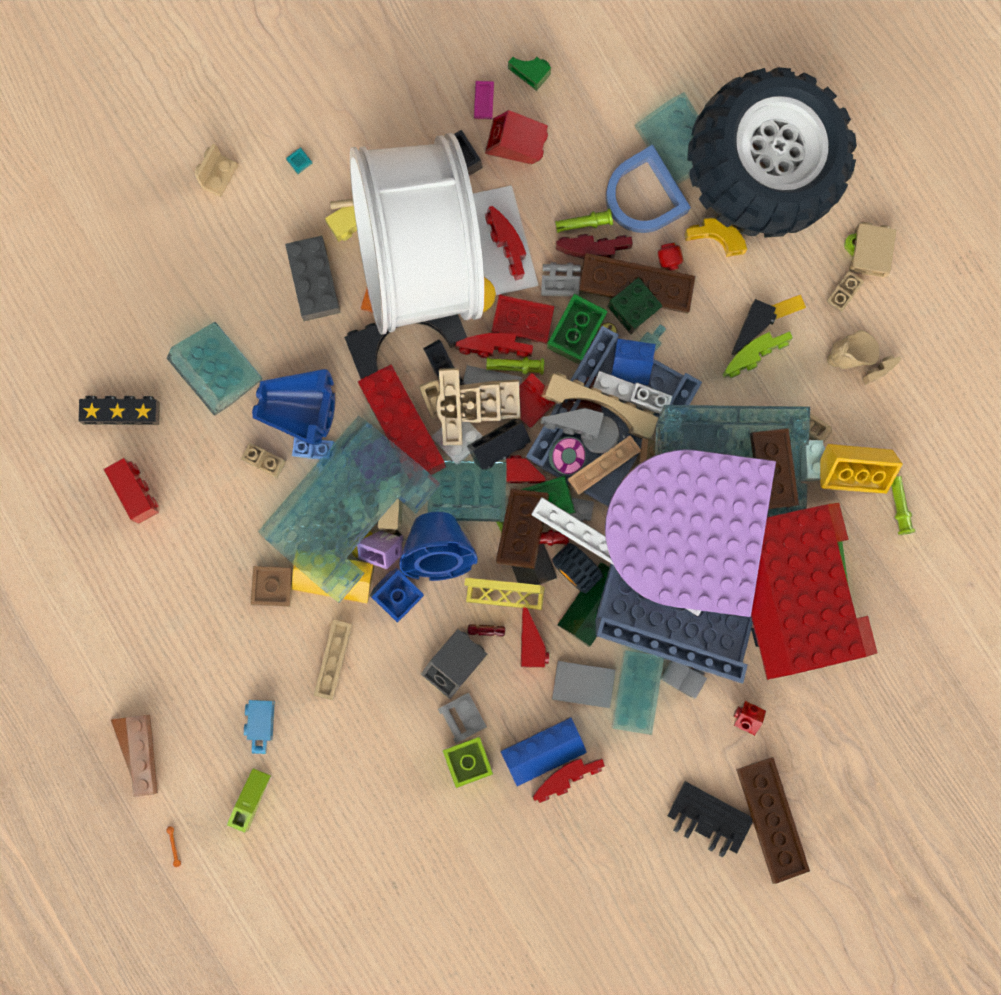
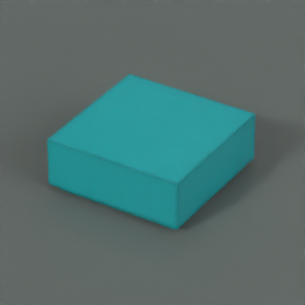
(299, 160)

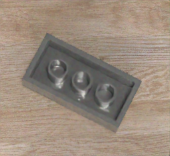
(312, 278)

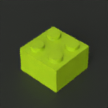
(467, 762)

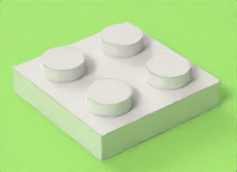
(458, 452)

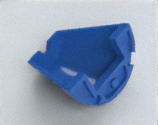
(298, 405)

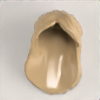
(854, 351)

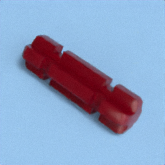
(486, 630)

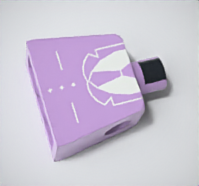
(381, 548)

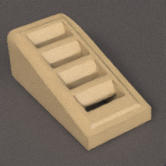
(821, 426)

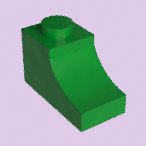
(531, 72)

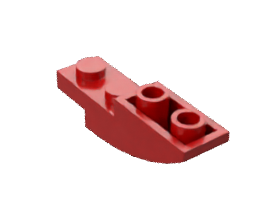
(505, 235)
(486, 344)
(559, 780)

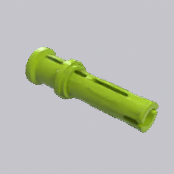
(593, 220)
(525, 365)
(903, 516)

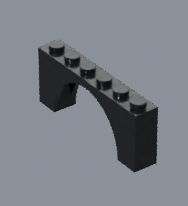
(366, 343)

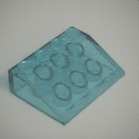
(670, 134)
(213, 368)
(470, 492)

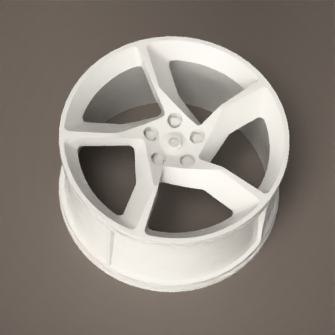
(417, 232)

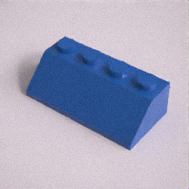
(543, 751)

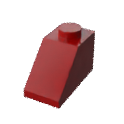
(521, 471)

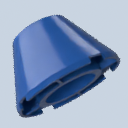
(437, 548)

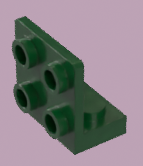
(634, 305)

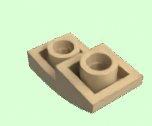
(845, 291)
(884, 367)
(263, 460)

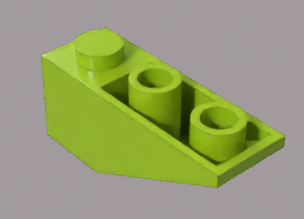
(249, 801)

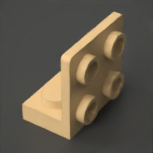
(215, 171)

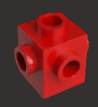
(749, 717)

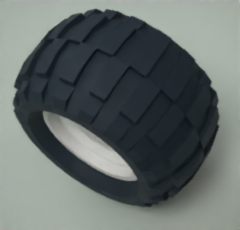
(773, 113)

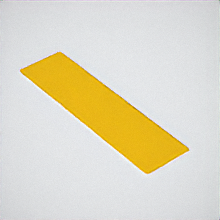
(789, 306)

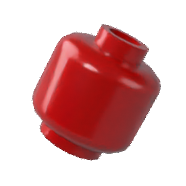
(670, 256)

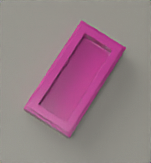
(484, 100)

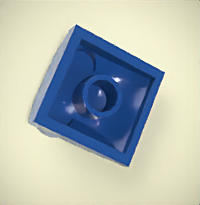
(396, 594)

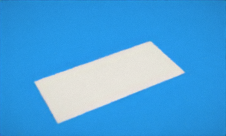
(494, 262)

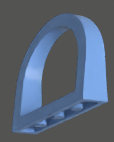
(652, 157)

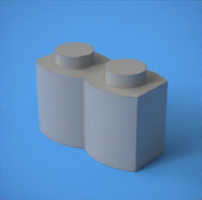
(684, 678)

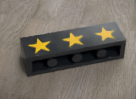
(119, 411)

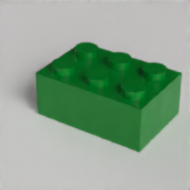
(577, 329)

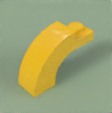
(727, 236)

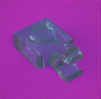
(648, 338)

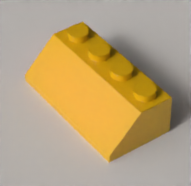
(858, 468)
(358, 593)

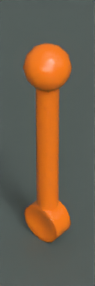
(176, 863)

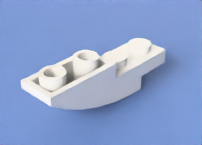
(634, 393)

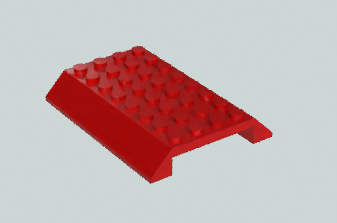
(803, 595)

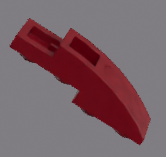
(585, 244)

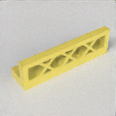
(504, 586)

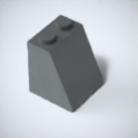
(454, 663)

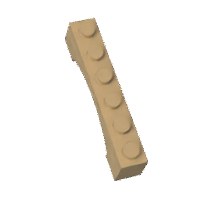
(639, 422)

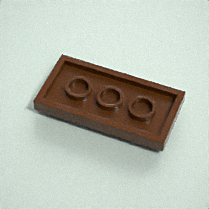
(776, 446)
(521, 530)

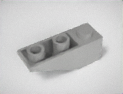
(579, 421)

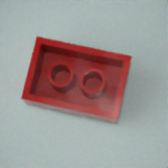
(132, 490)

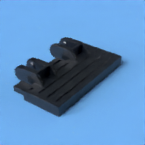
(711, 816)

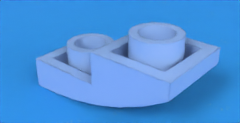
(306, 450)

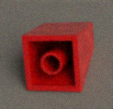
(516, 138)

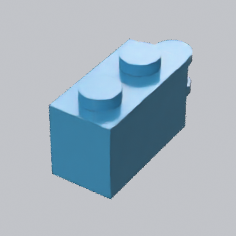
(259, 723)

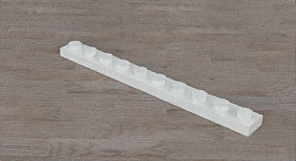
(575, 530)

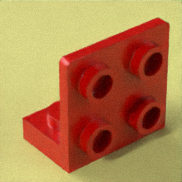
(531, 403)

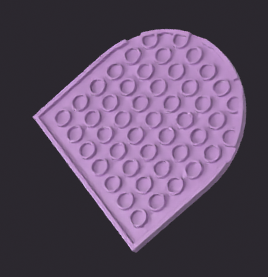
(692, 529)

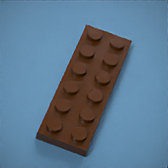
(610, 276)
(773, 820)

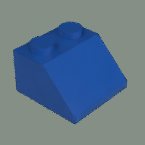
(633, 361)

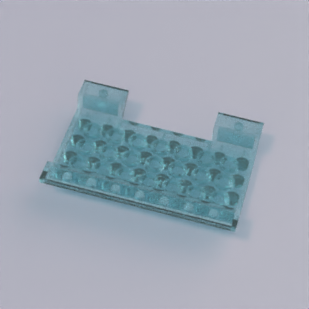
(342, 503)

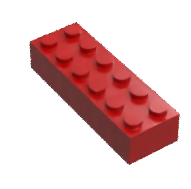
(400, 418)

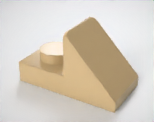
(429, 393)

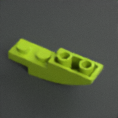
(750, 354)

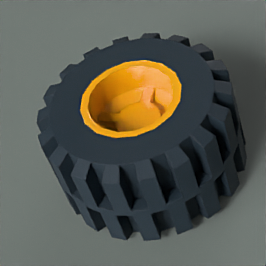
(577, 567)

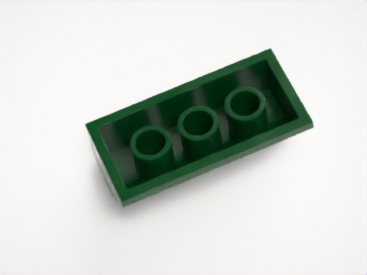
(581, 615)

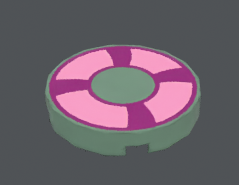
(567, 455)

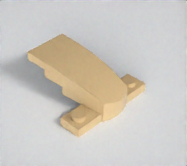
(473, 403)

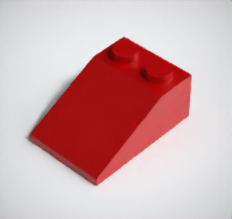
(532, 647)

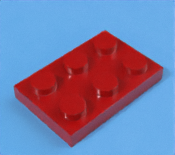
(524, 318)

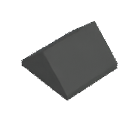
(541, 574)

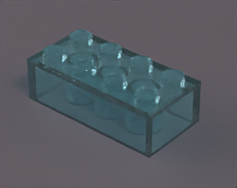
(637, 692)

